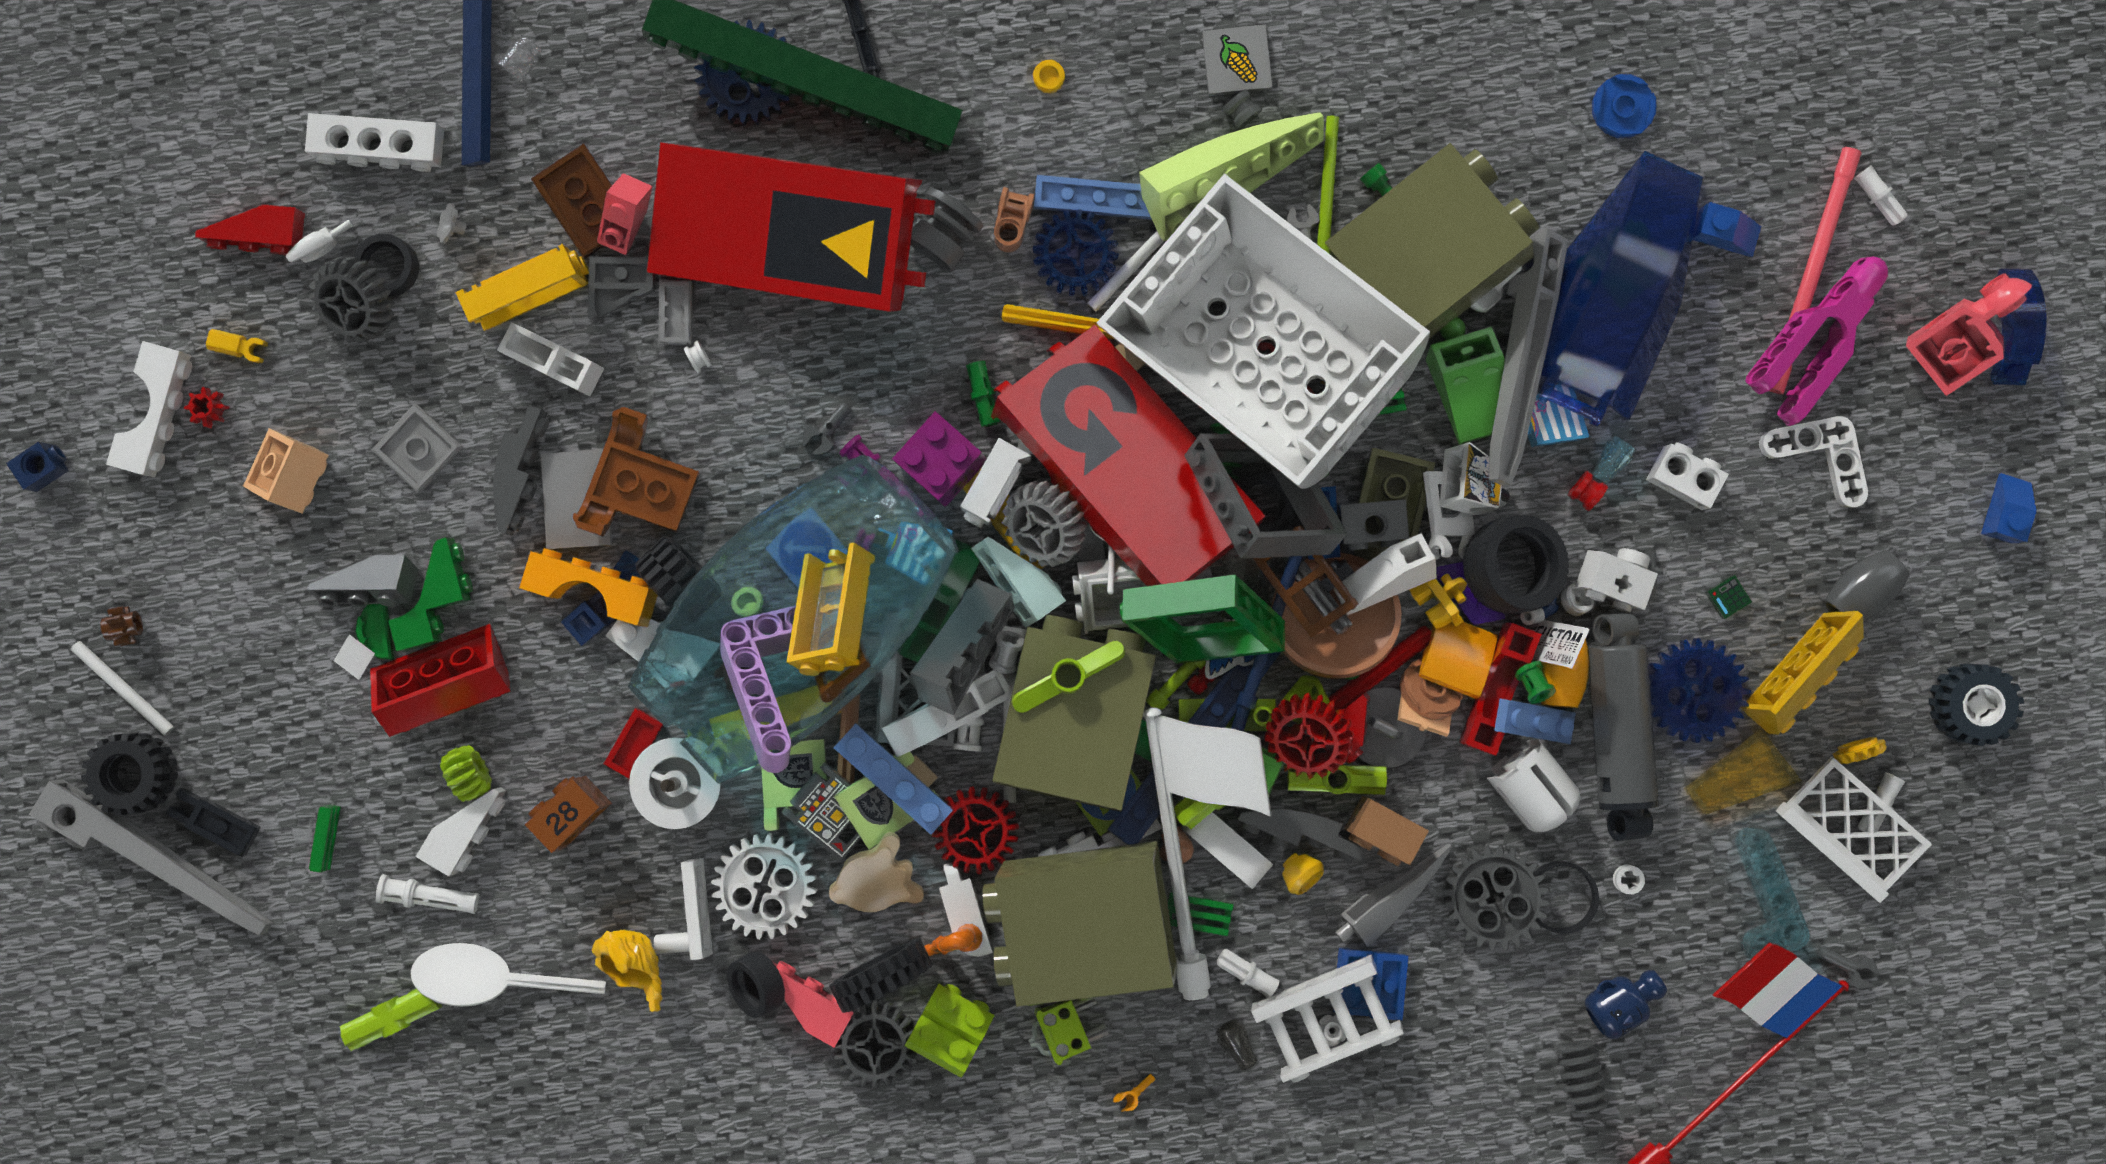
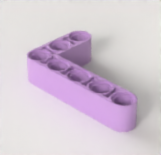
(748, 654)

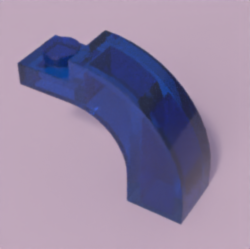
(2023, 333)

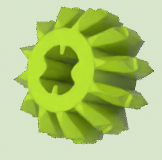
(465, 773)

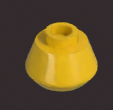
(1301, 873)

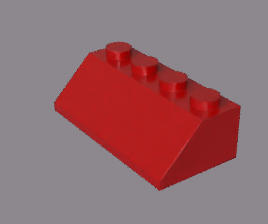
(438, 681)

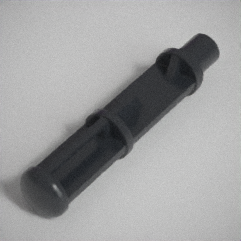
(862, 37)

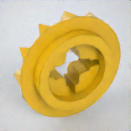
(1860, 750)

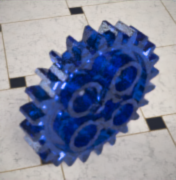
(1720, 706)

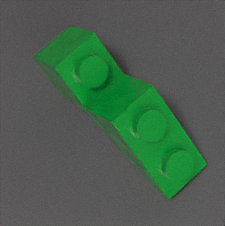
(443, 587)

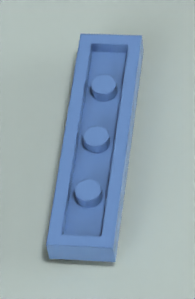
(1090, 196)
(893, 778)

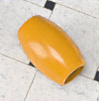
(1569, 682)

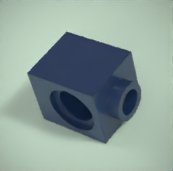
(25, 466)

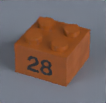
(568, 813)

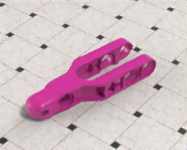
(1848, 304)

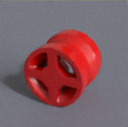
(1587, 491)

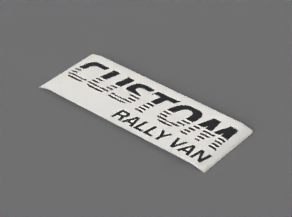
(1559, 643)

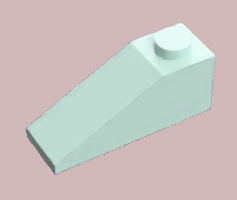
(1031, 588)

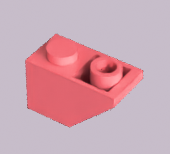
(623, 213)

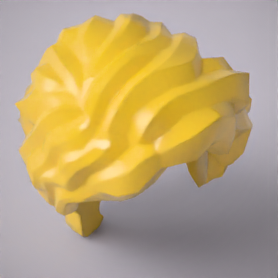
(630, 962)

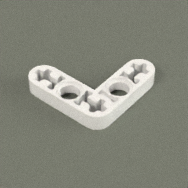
(1833, 448)

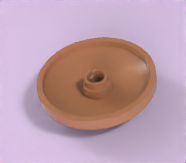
(1348, 653)

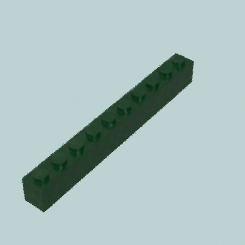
(801, 73)

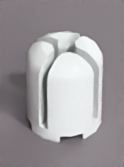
(1535, 787)

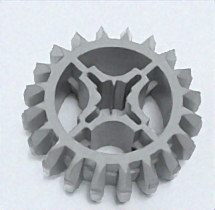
(1044, 523)

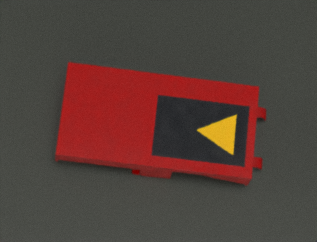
(784, 226)

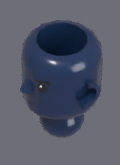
(1623, 1005)

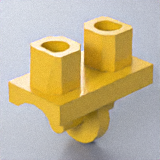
(1445, 610)

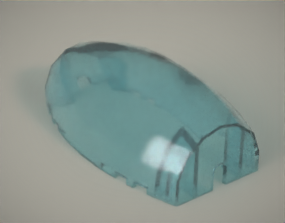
(762, 574)

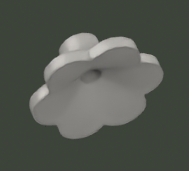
(449, 224)

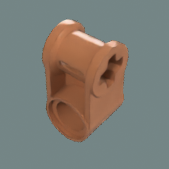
(1013, 214)

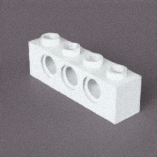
(326, 130)

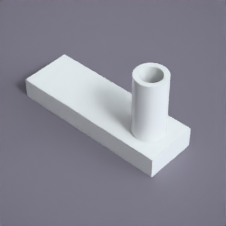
(698, 935)

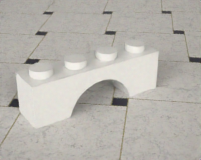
(143, 446)

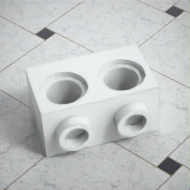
(1684, 483)

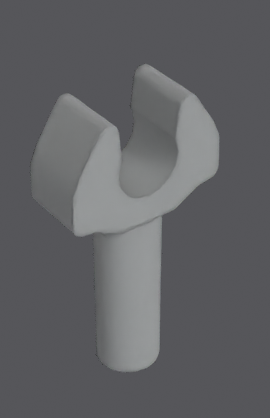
(1303, 227)

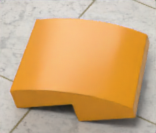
(1459, 658)

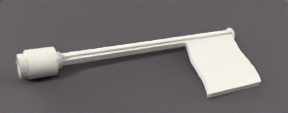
(1211, 768)

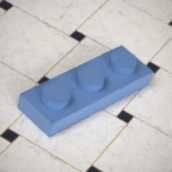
(1535, 721)

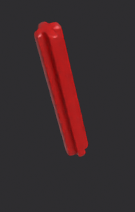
(1395, 659)

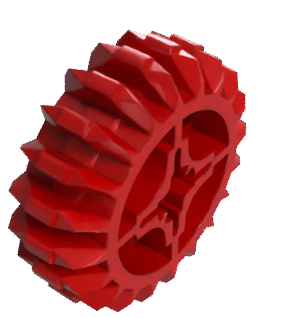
(1322, 724)
(1001, 818)

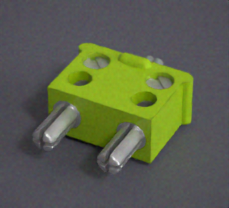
(1061, 1030)

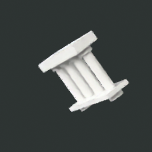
(1329, 986)

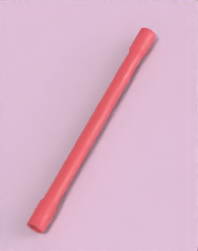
(1843, 176)

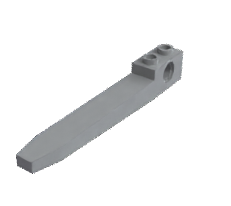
(1534, 310)
(135, 844)

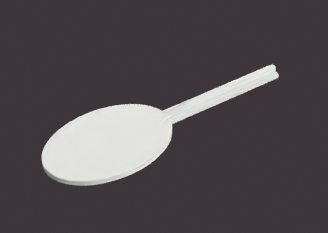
(474, 975)

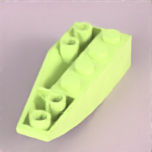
(1245, 156)

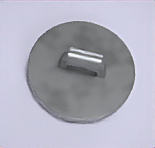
(1388, 739)

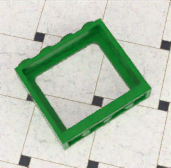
(1254, 632)

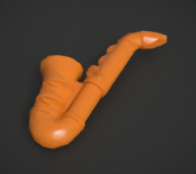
(965, 939)

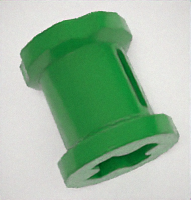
(1535, 682)

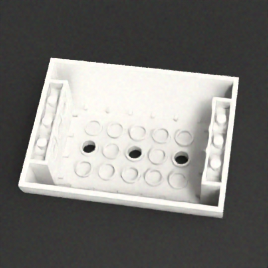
(1276, 290)

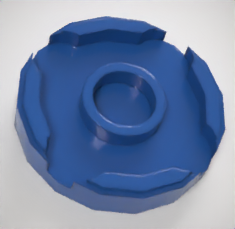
(1614, 106)

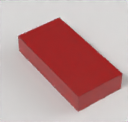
(635, 737)

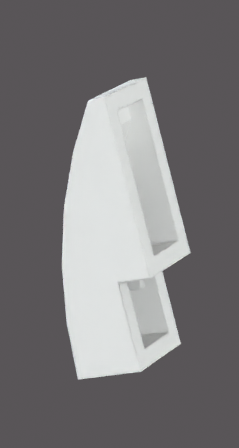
(550, 359)

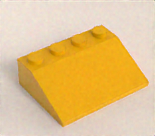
(1805, 670)

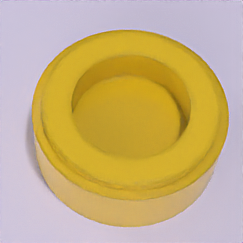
(1048, 76)

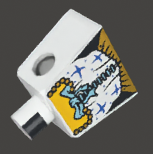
(1467, 482)

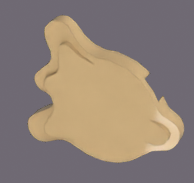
(875, 879)

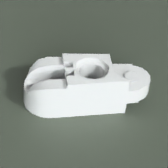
(964, 907)

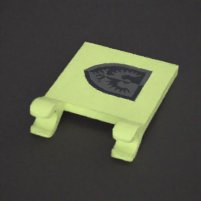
(781, 787)
(872, 810)

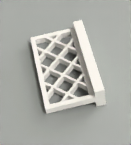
(1834, 849)

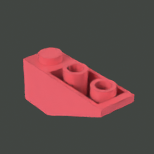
(813, 1006)

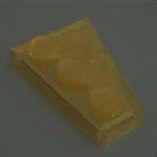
(1742, 774)

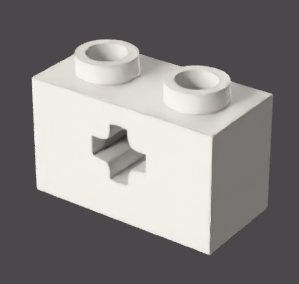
(1603, 570)

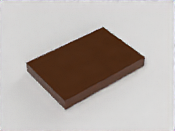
(576, 194)

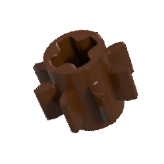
(121, 626)

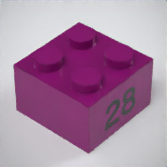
(940, 459)

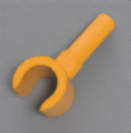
(1132, 1096)

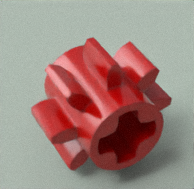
(214, 405)

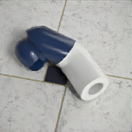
(1541, 614)

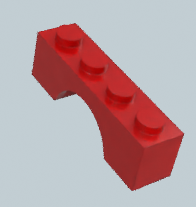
(1512, 651)

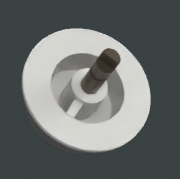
(671, 786)

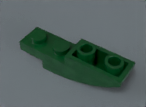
(944, 603)

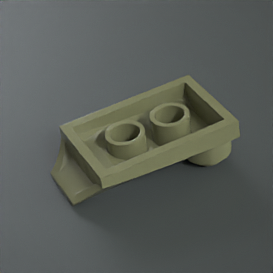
(1393, 478)

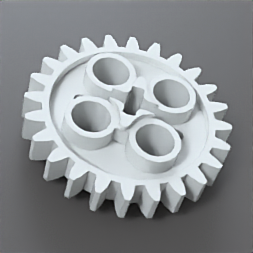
(737, 875)

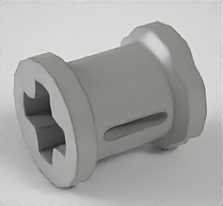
(1006, 652)

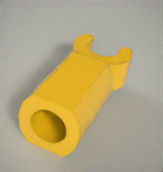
(234, 344)

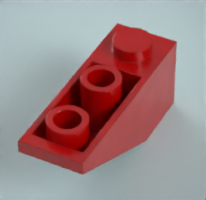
(259, 227)

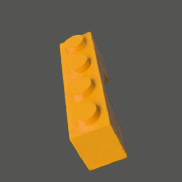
(553, 577)

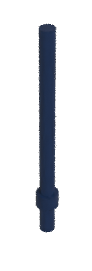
(1247, 699)

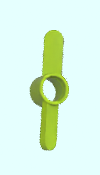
(1049, 687)

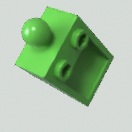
(1467, 386)

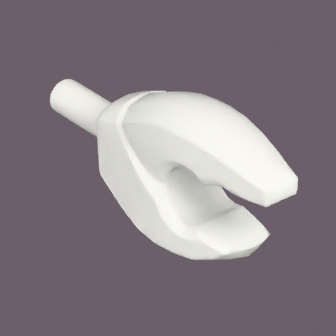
(317, 243)

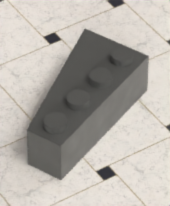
(962, 646)

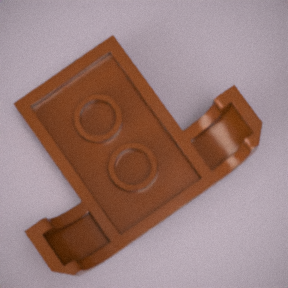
(634, 481)

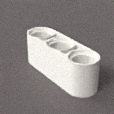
(1230, 849)

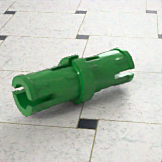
(982, 392)

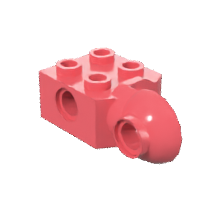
(1964, 337)

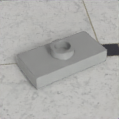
(675, 312)

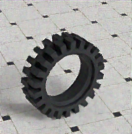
(881, 975)

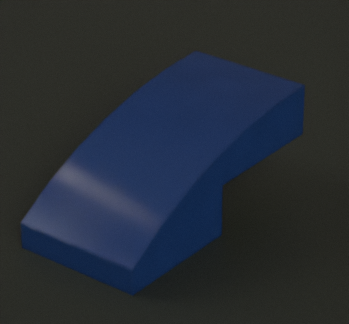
(588, 619)

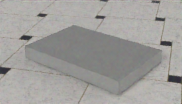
(565, 485)

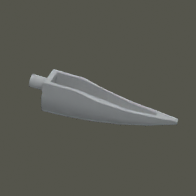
(1383, 906)

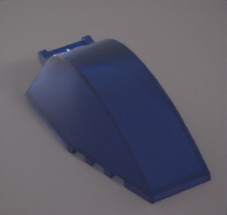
(1622, 289)

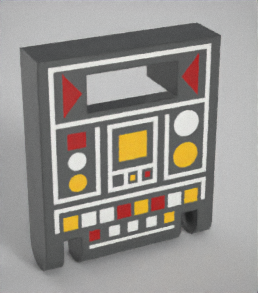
(821, 814)

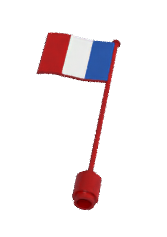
(1778, 995)

